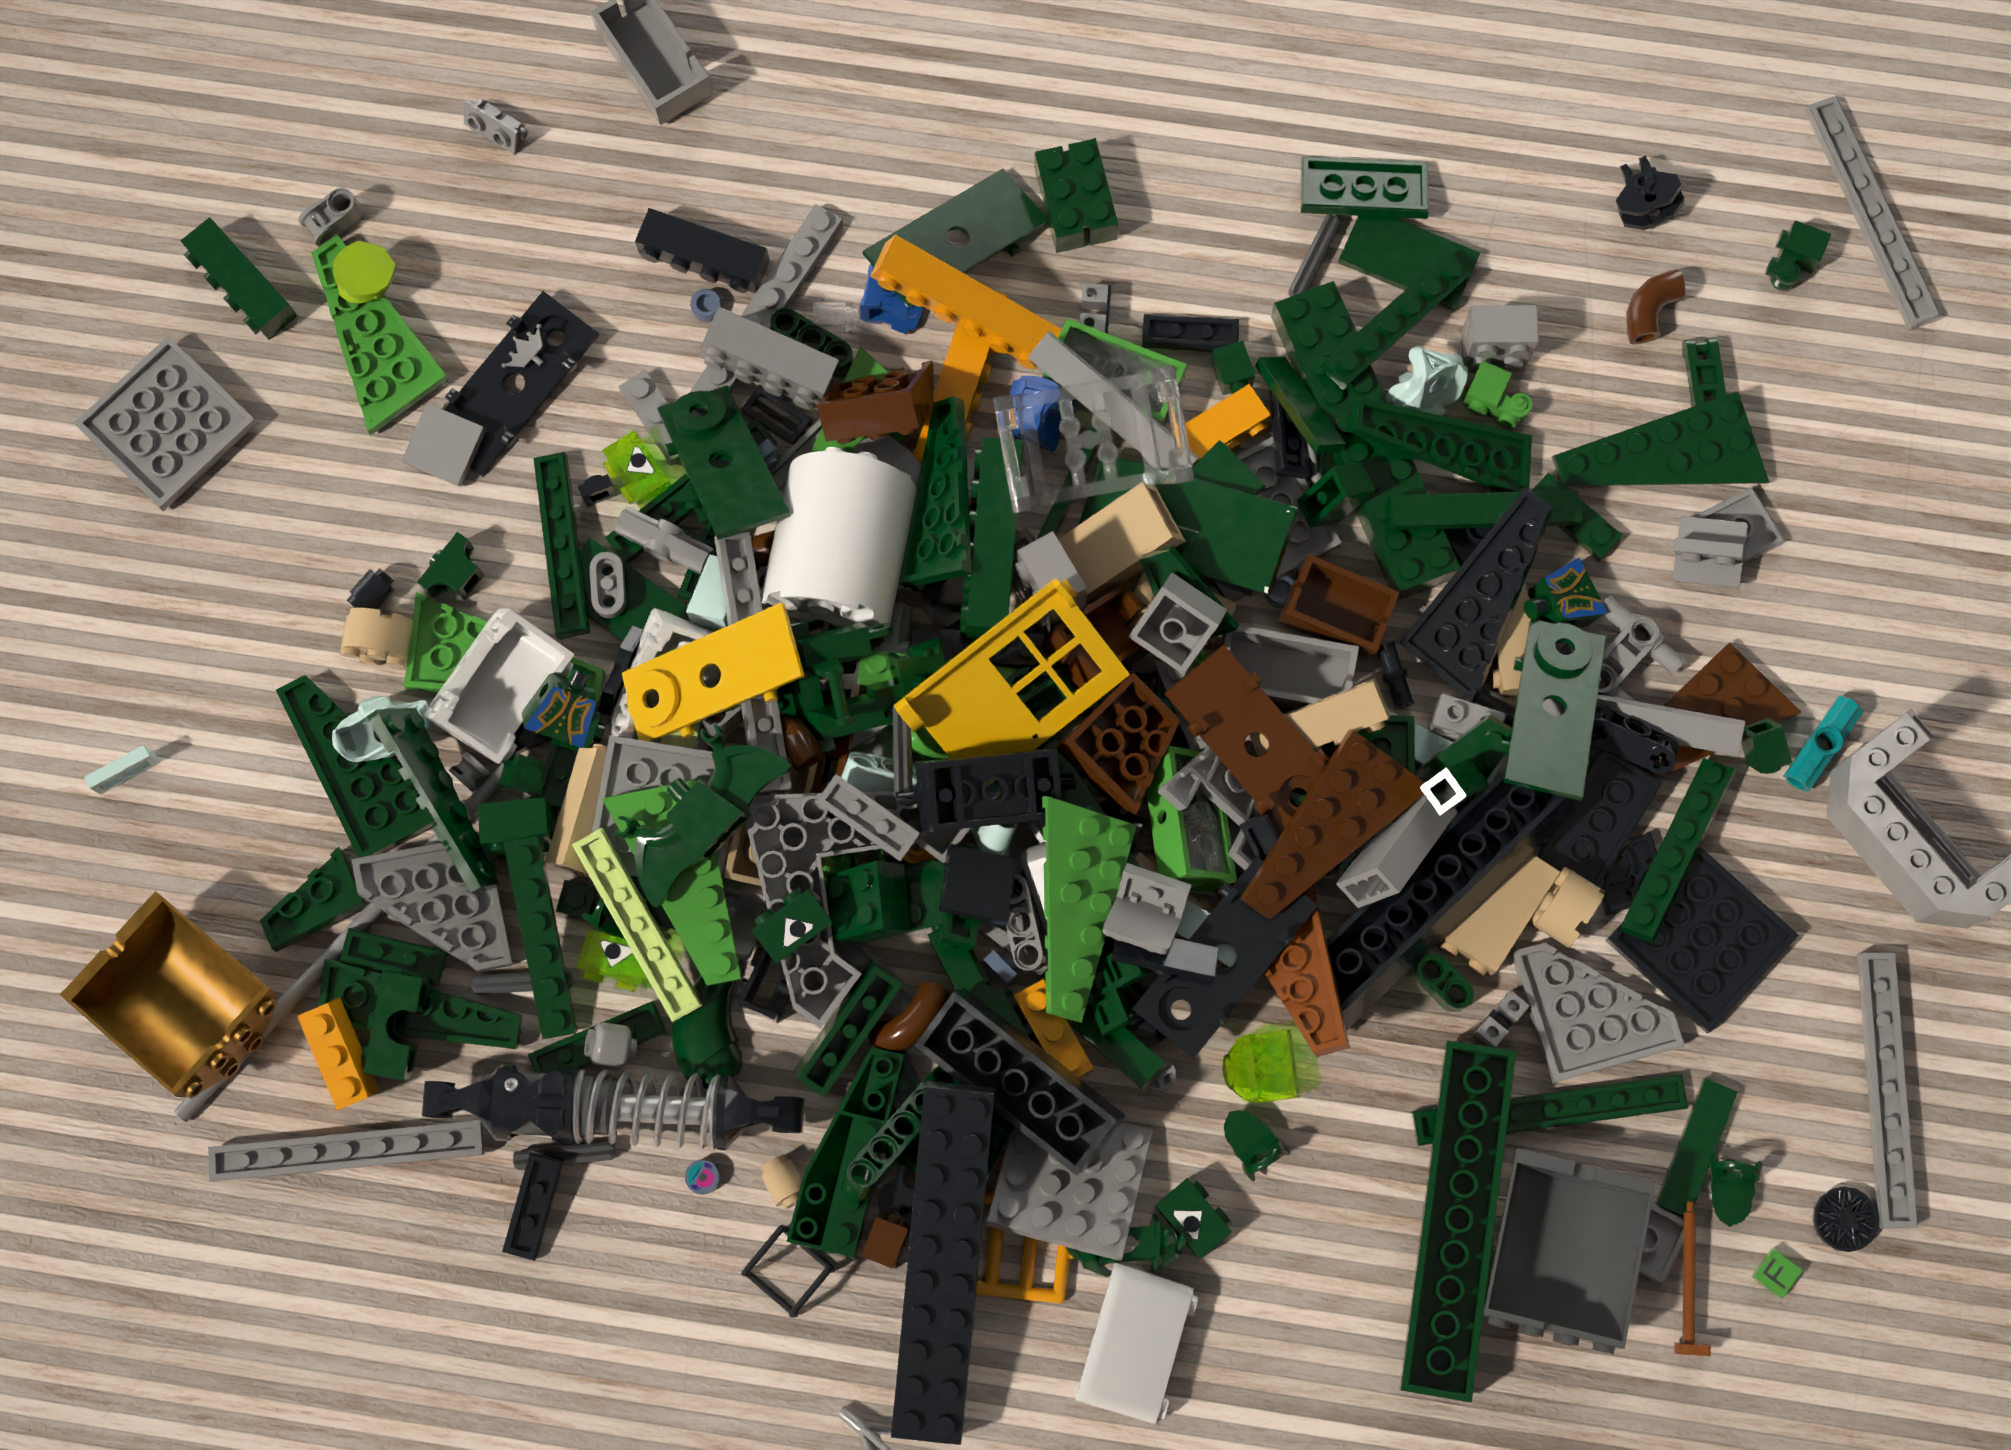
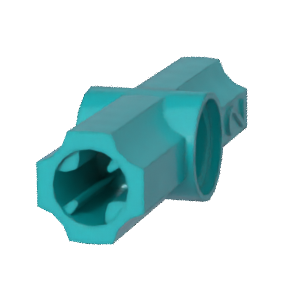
(1812, 758)

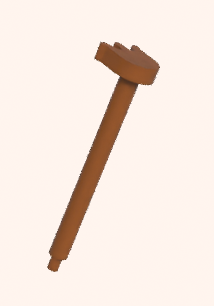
(1688, 1344)

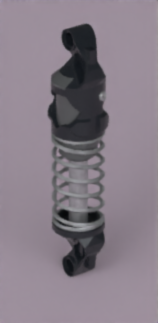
(578, 1105)

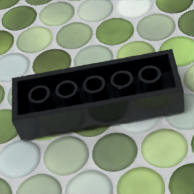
(1030, 1084)

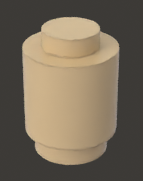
(782, 1181)

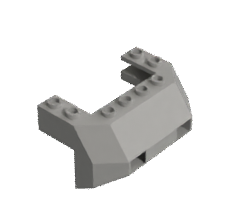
(1903, 840)

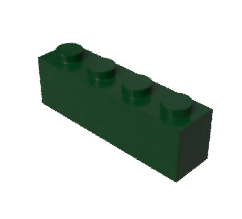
(239, 279)
(847, 1028)

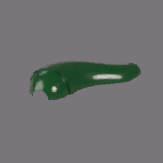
(705, 1037)

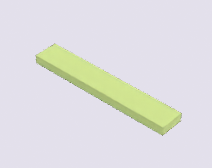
(637, 924)

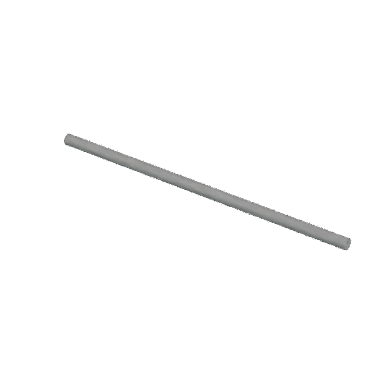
(315, 971)

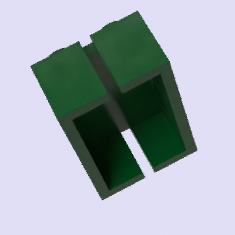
(1076, 195)

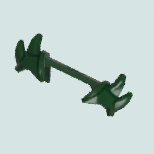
(1155, 1244)

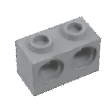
(1456, 716)

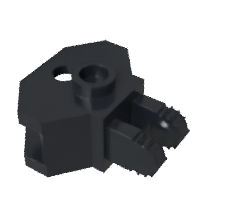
(1647, 194)

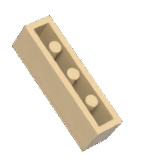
(1511, 646)
(1334, 716)

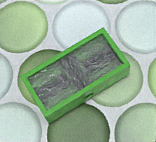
(1119, 358)
(1193, 841)

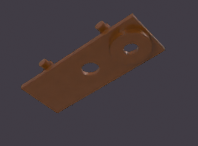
(1227, 706)

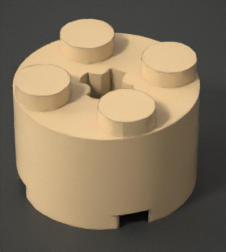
(376, 637)
(1567, 907)

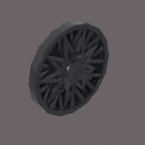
(1845, 1219)

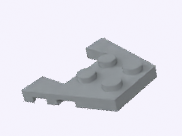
(1222, 788)

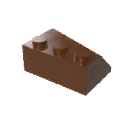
(877, 406)
(1122, 742)

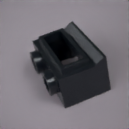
(749, 988)

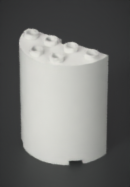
(843, 539)

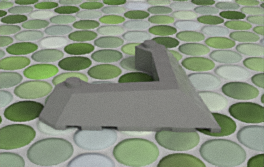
(788, 844)

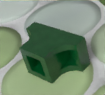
(452, 569)

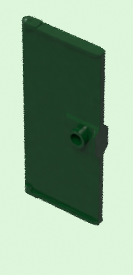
(1224, 529)

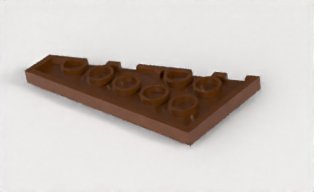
(1729, 689)
(1344, 808)

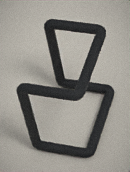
(793, 1311)

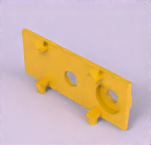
(753, 661)

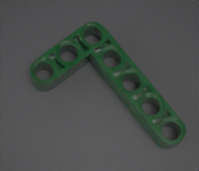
(897, 1146)

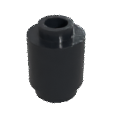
(371, 590)

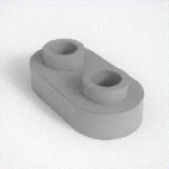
(607, 586)

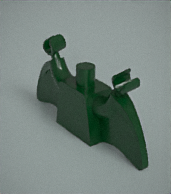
(703, 814)

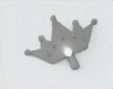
(526, 350)

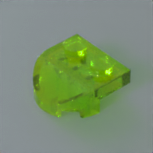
(1262, 1067)

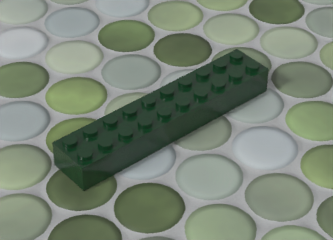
(1312, 330)
(1458, 1221)

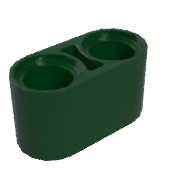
(1447, 978)

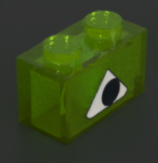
(636, 469)
(610, 959)

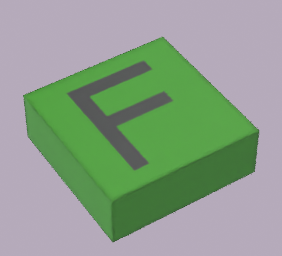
(1776, 1273)

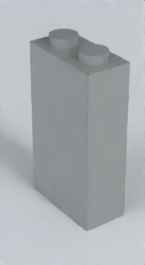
(1394, 853)

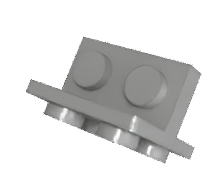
(1710, 552)

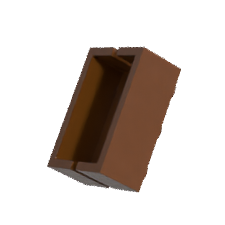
(1338, 605)
(1111, 619)

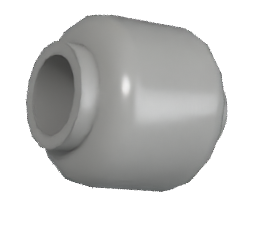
(610, 1045)

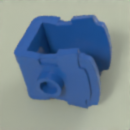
(886, 307)
(1046, 416)

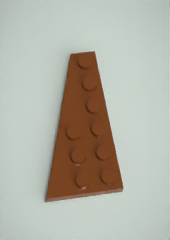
(1308, 985)

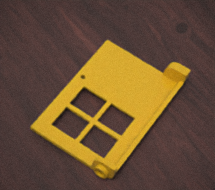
(976, 710)

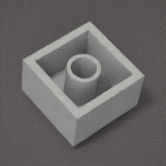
(1500, 335)
(1177, 623)

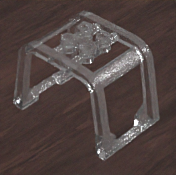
(1167, 388)

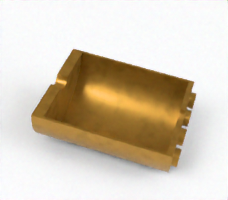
(173, 1000)

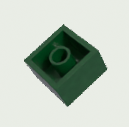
(515, 820)
(868, 902)

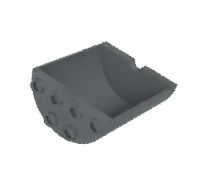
(1569, 1251)

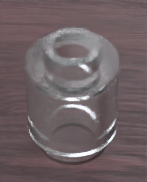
(836, 315)

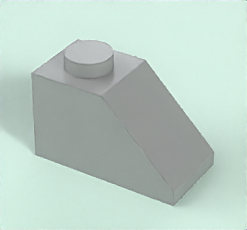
(892, 453)

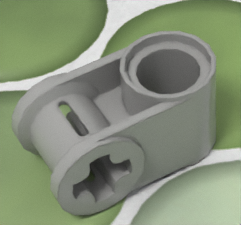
(330, 217)

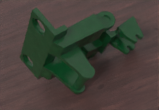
(822, 656)

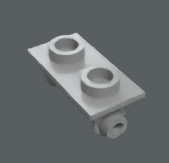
(485, 120)

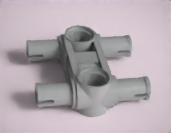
(1628, 651)

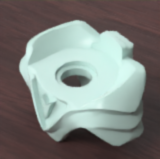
(1434, 384)
(355, 735)

